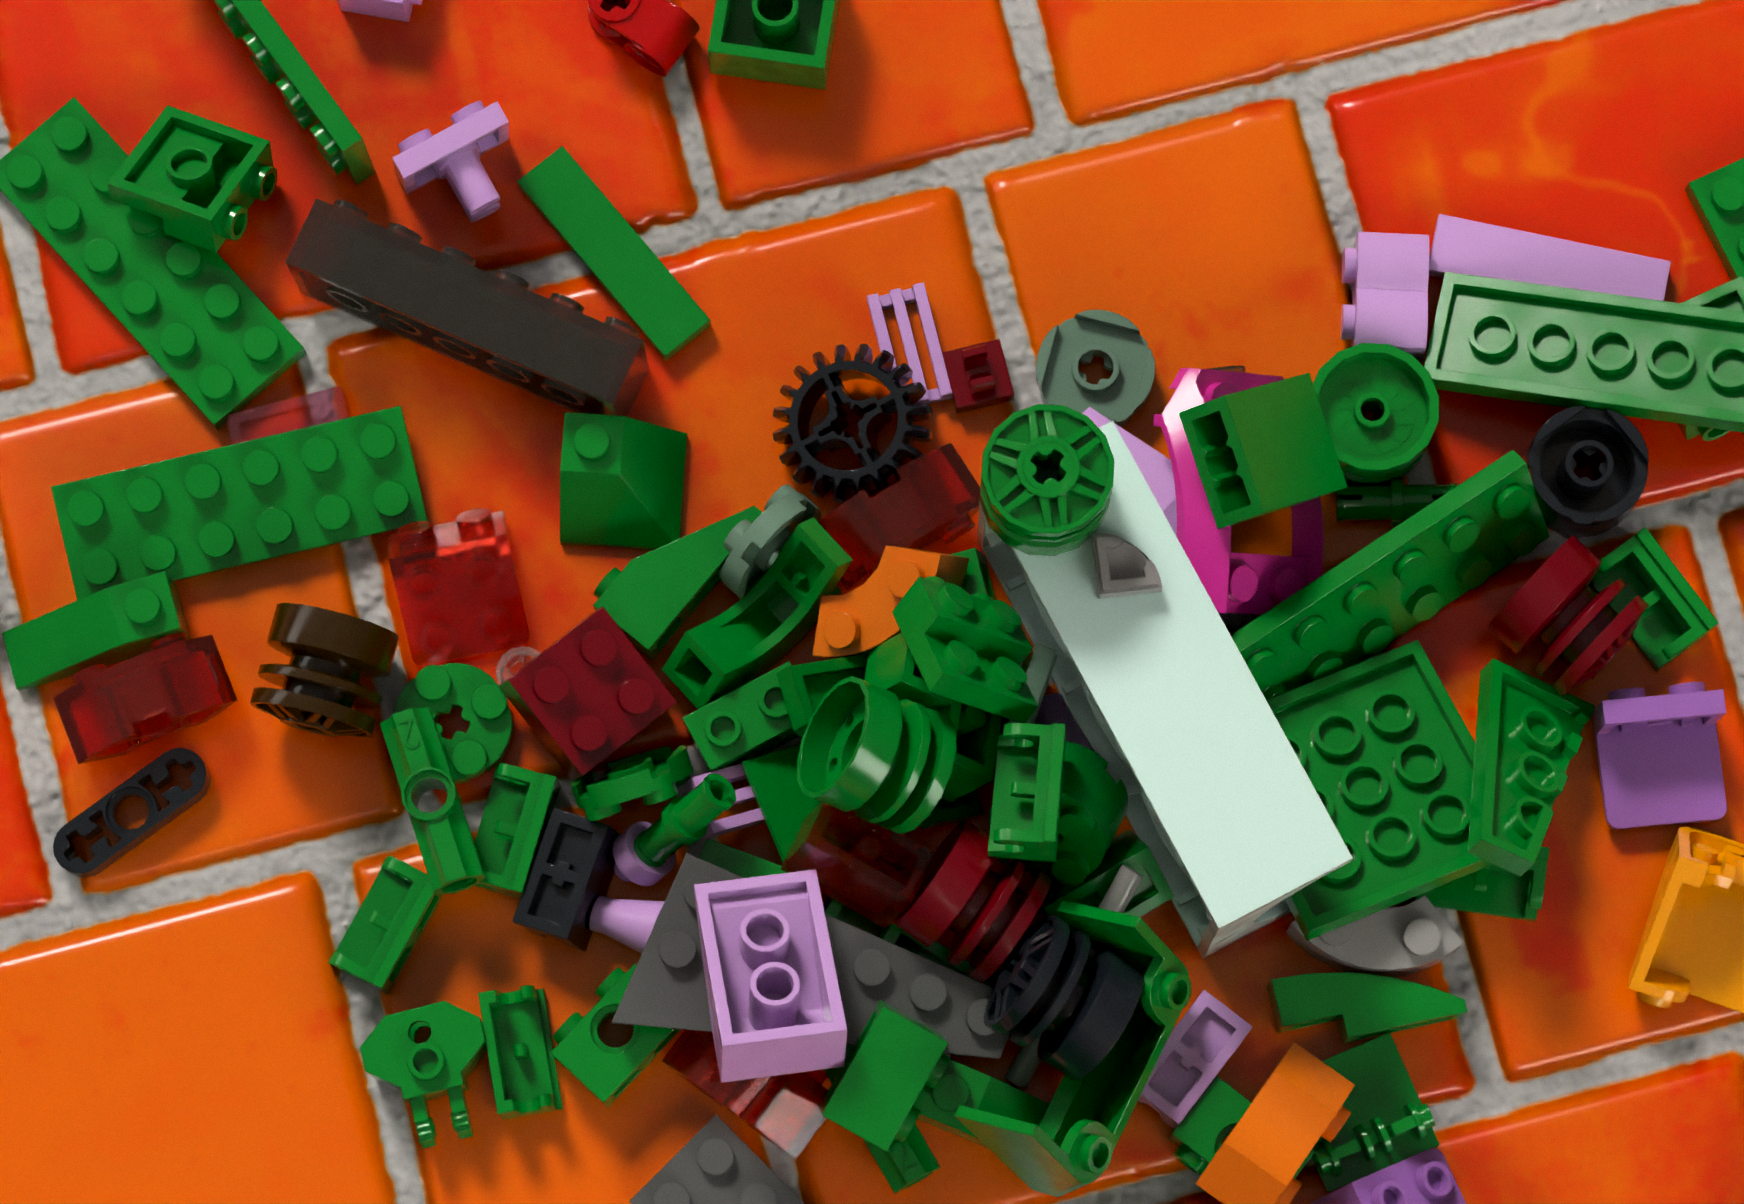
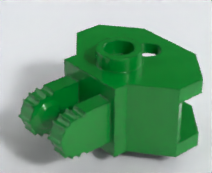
(430, 1067)

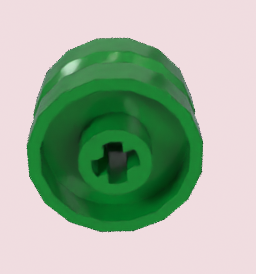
(1403, 406)

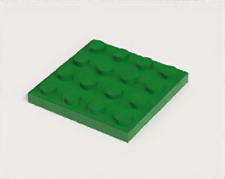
(1392, 778)

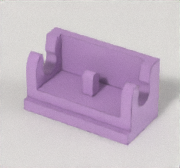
(1193, 1057)

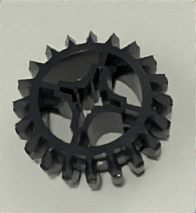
(828, 433)

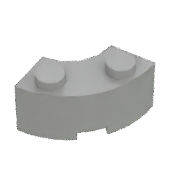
(1386, 942)

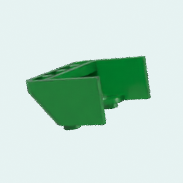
(1091, 1113)

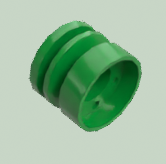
(1054, 514)
(876, 755)

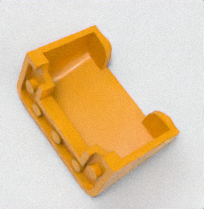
(1695, 925)

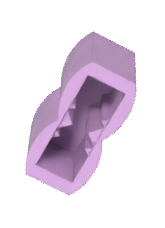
(1387, 291)

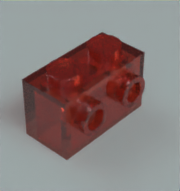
(859, 862)

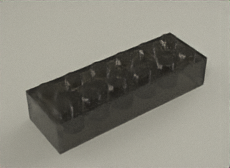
(467, 312)

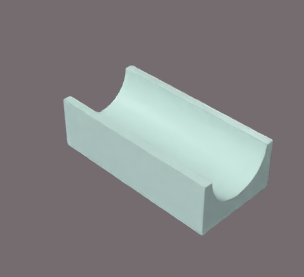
(1175, 719)

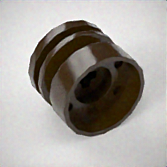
(324, 670)

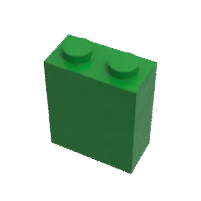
(1262, 450)

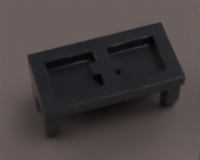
(567, 878)

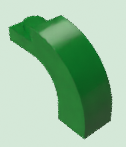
(764, 622)

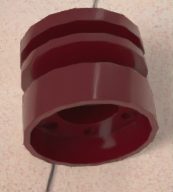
(1568, 616)
(974, 902)

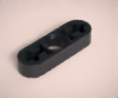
(160, 774)

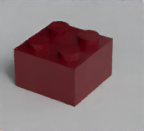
(587, 693)

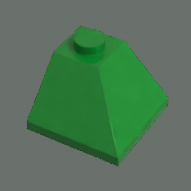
(620, 482)

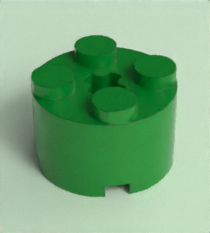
(1088, 817)

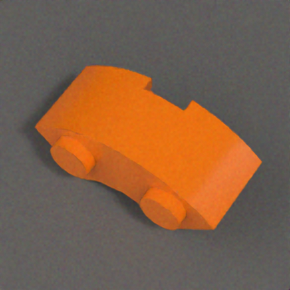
(864, 616)
(1278, 1132)

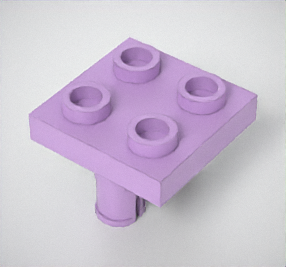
(456, 157)

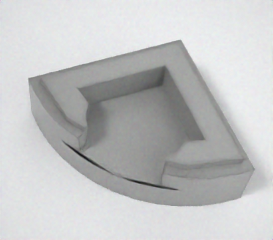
(1122, 568)

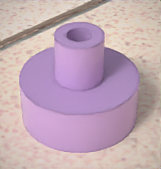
(629, 865)

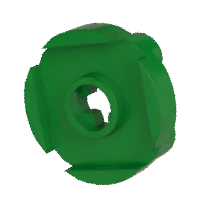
(482, 707)
(646, 774)

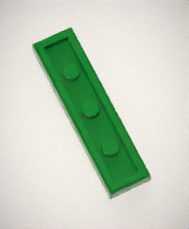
(614, 253)

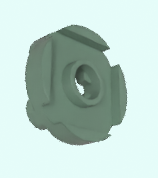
(1123, 352)
(758, 544)

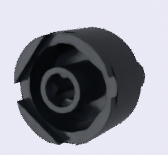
(1581, 439)

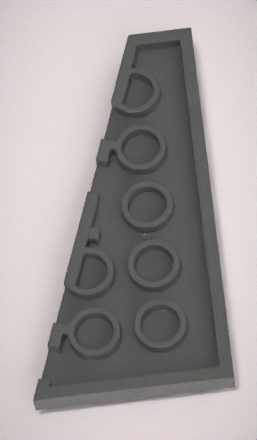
(672, 991)

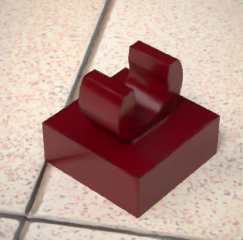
(978, 376)

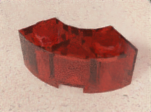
(921, 506)
(144, 697)
(775, 1107)

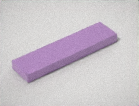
(1539, 259)

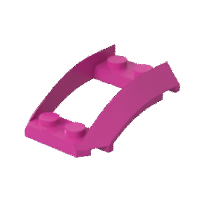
(1233, 580)

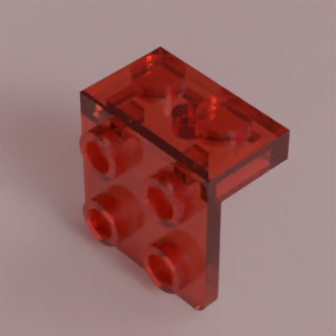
(457, 587)

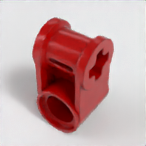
(647, 30)

